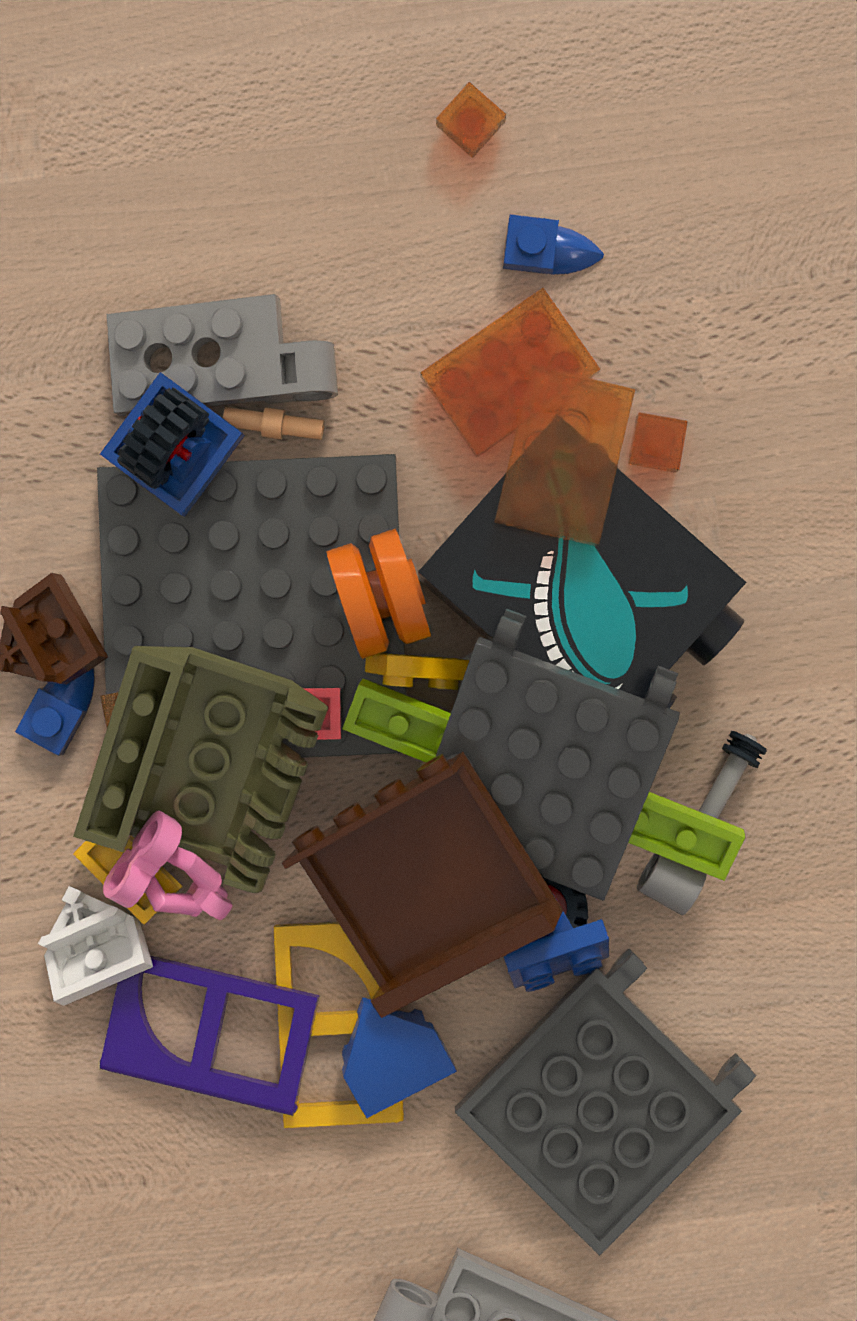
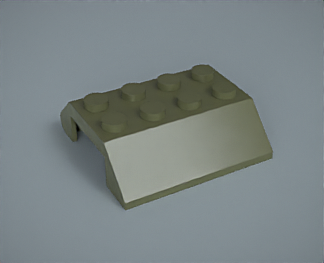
(206, 750)

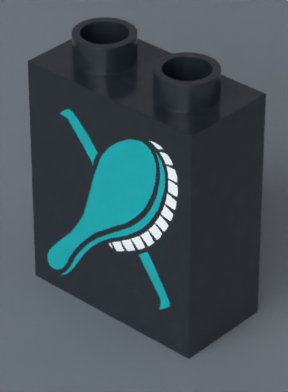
(590, 607)

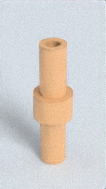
(274, 423)

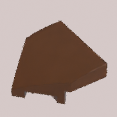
(48, 635)

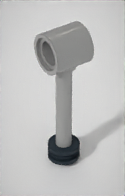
(678, 884)

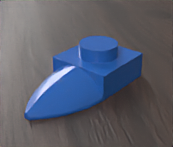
(546, 248)
(57, 713)

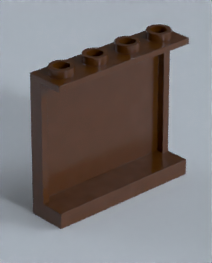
(427, 881)

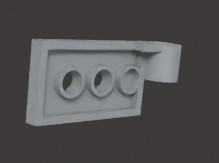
(251, 361)
(480, 1292)

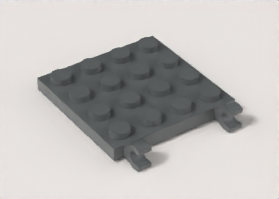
(560, 754)
(601, 1106)

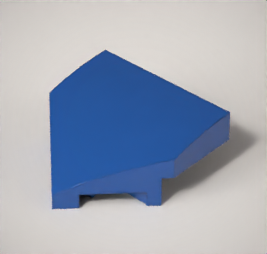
(392, 1057)

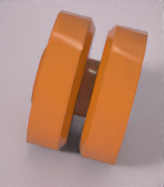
(380, 593)

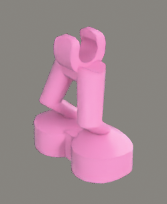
(151, 849)

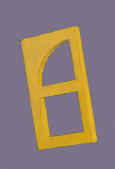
(333, 940)

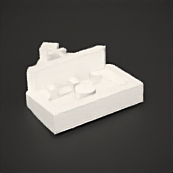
(92, 947)

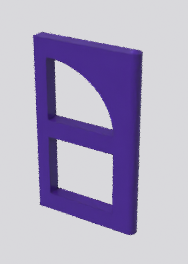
(136, 1051)

